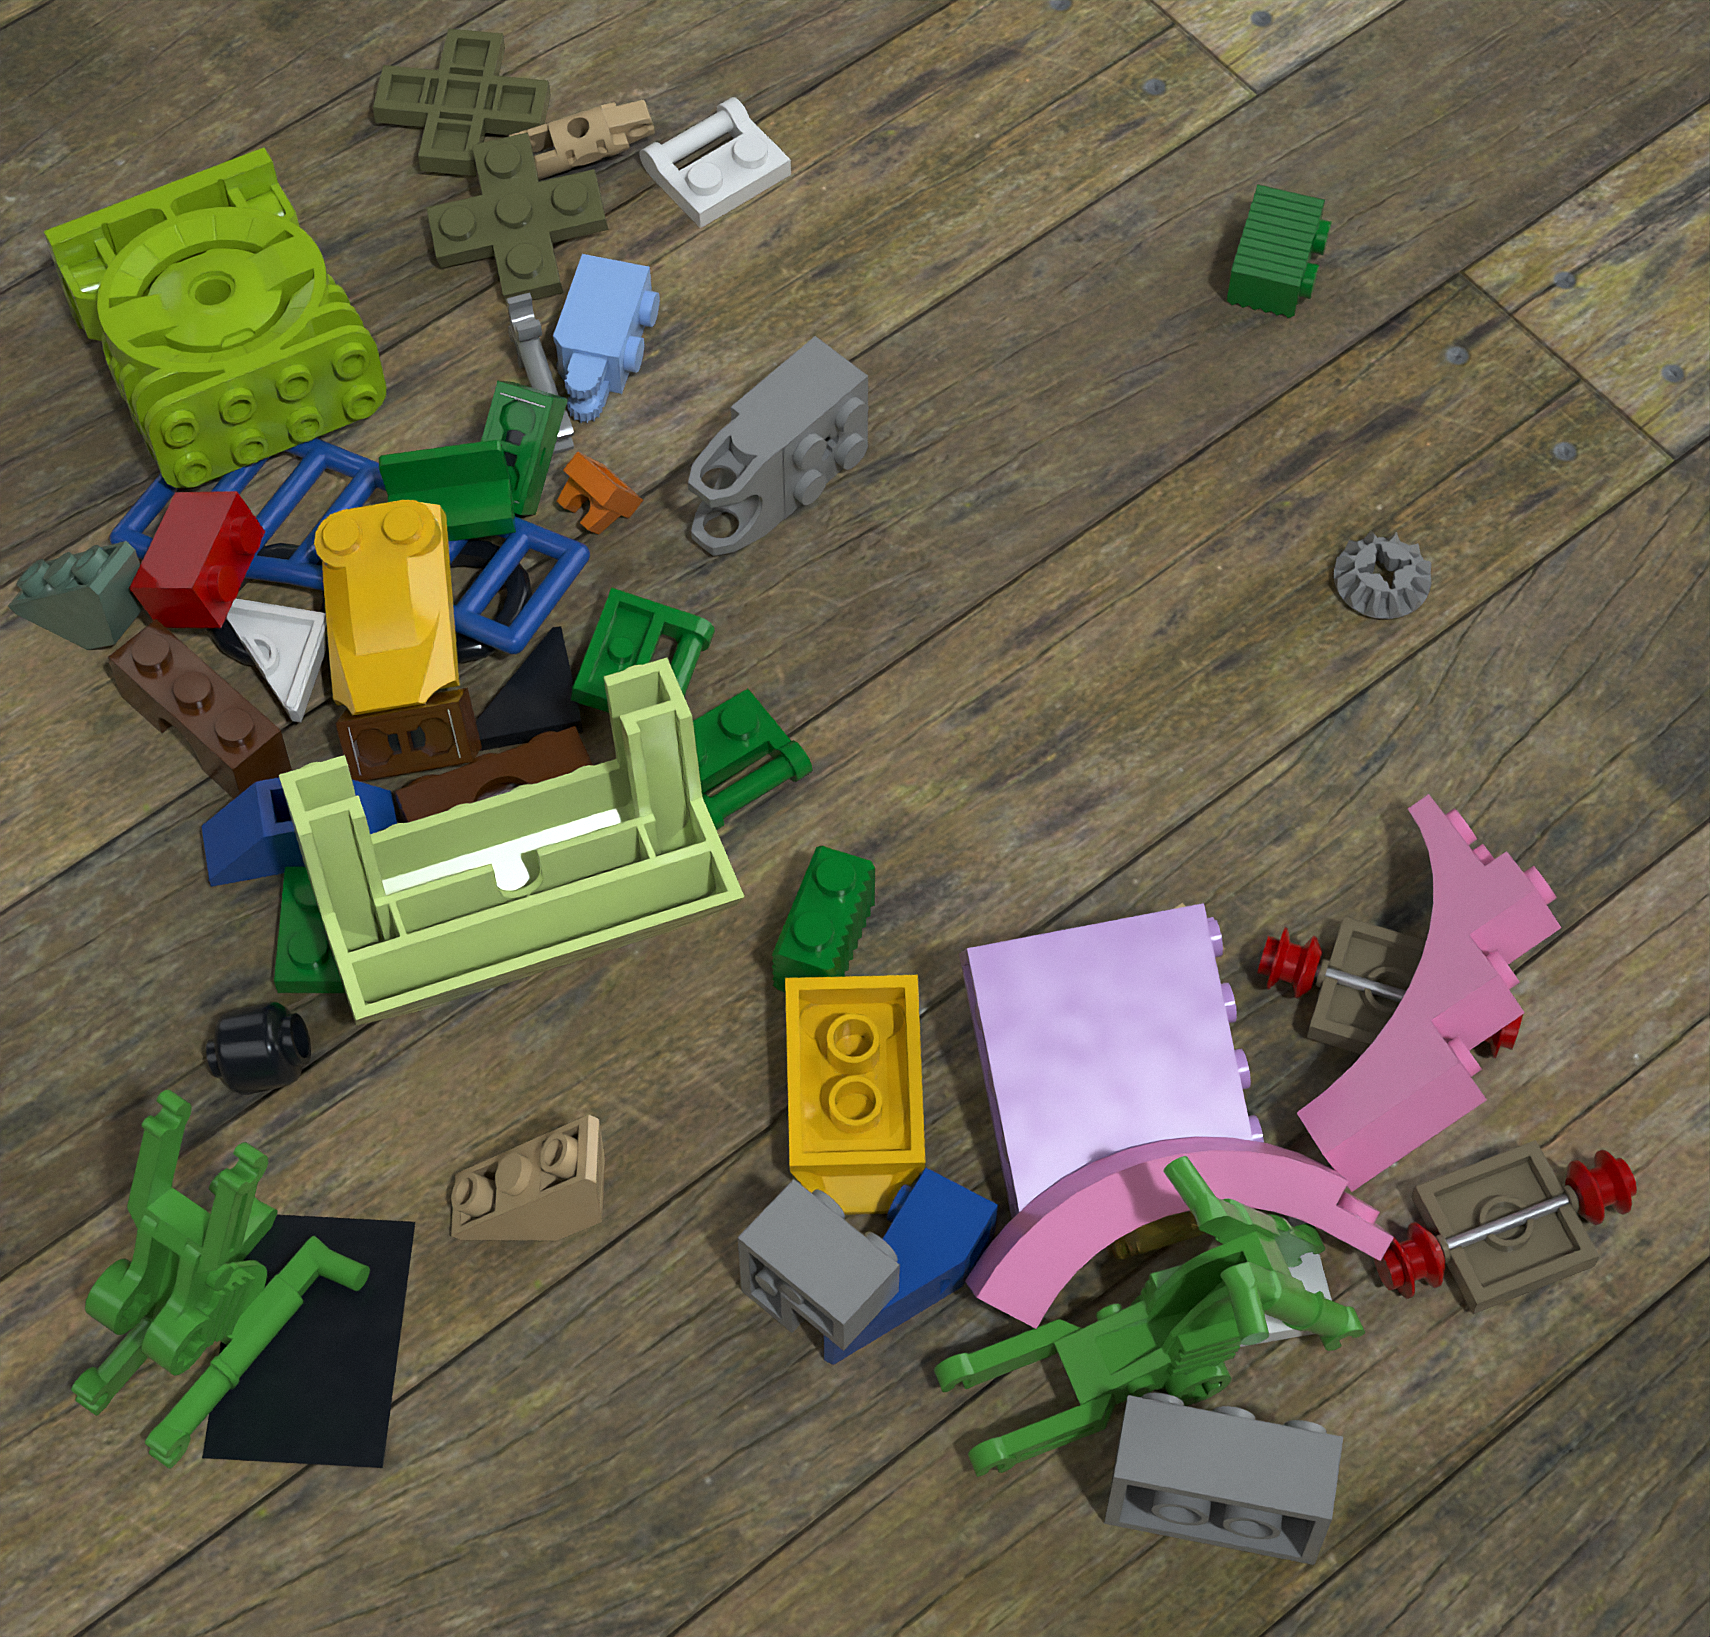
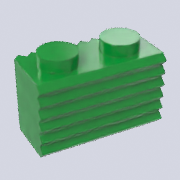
(1276, 251)
(825, 917)

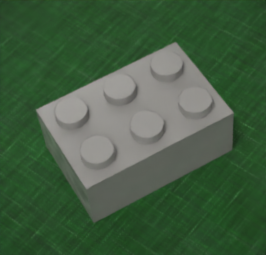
(1224, 1478)

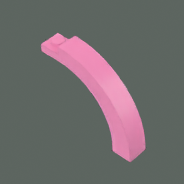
(1129, 1189)

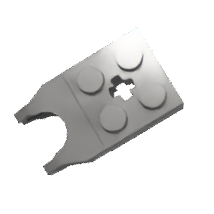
(782, 445)

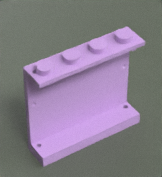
(1105, 1043)

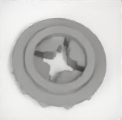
(1368, 591)

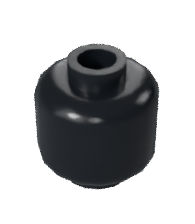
(259, 1048)

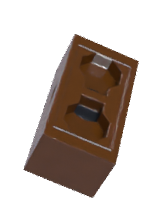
(410, 737)

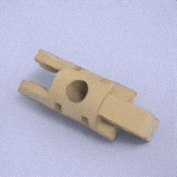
(588, 136)

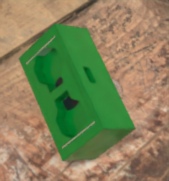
(528, 429)

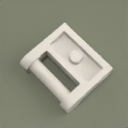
(723, 176)

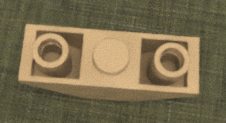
(534, 1189)

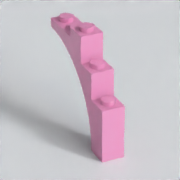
(1421, 1062)

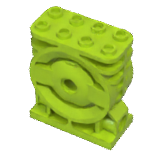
(197, 322)

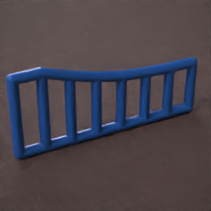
(302, 566)

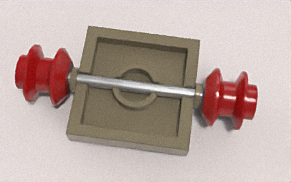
(1358, 984)
(1506, 1225)

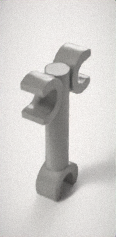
(525, 333)

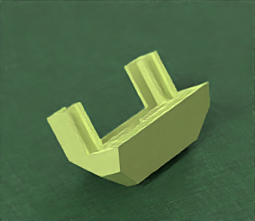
(518, 875)

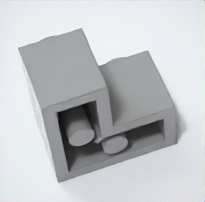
(815, 1266)

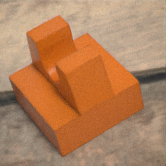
(605, 491)

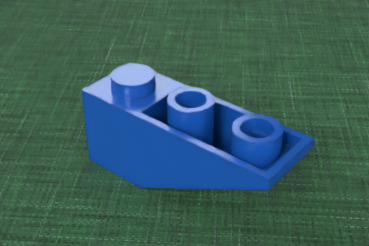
(937, 1240)

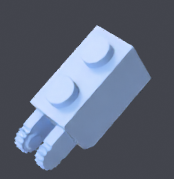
(602, 331)

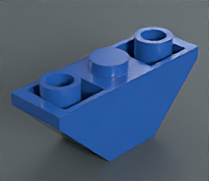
(256, 833)

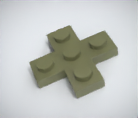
(460, 101)
(517, 218)

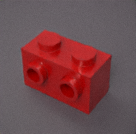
(198, 559)

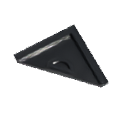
(533, 699)

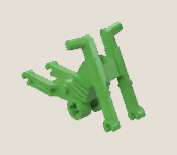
(193, 1284)
(1172, 1332)

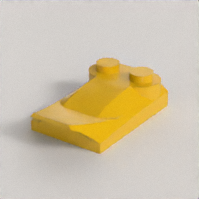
(388, 604)
(855, 1087)

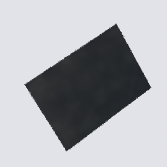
(331, 1370)

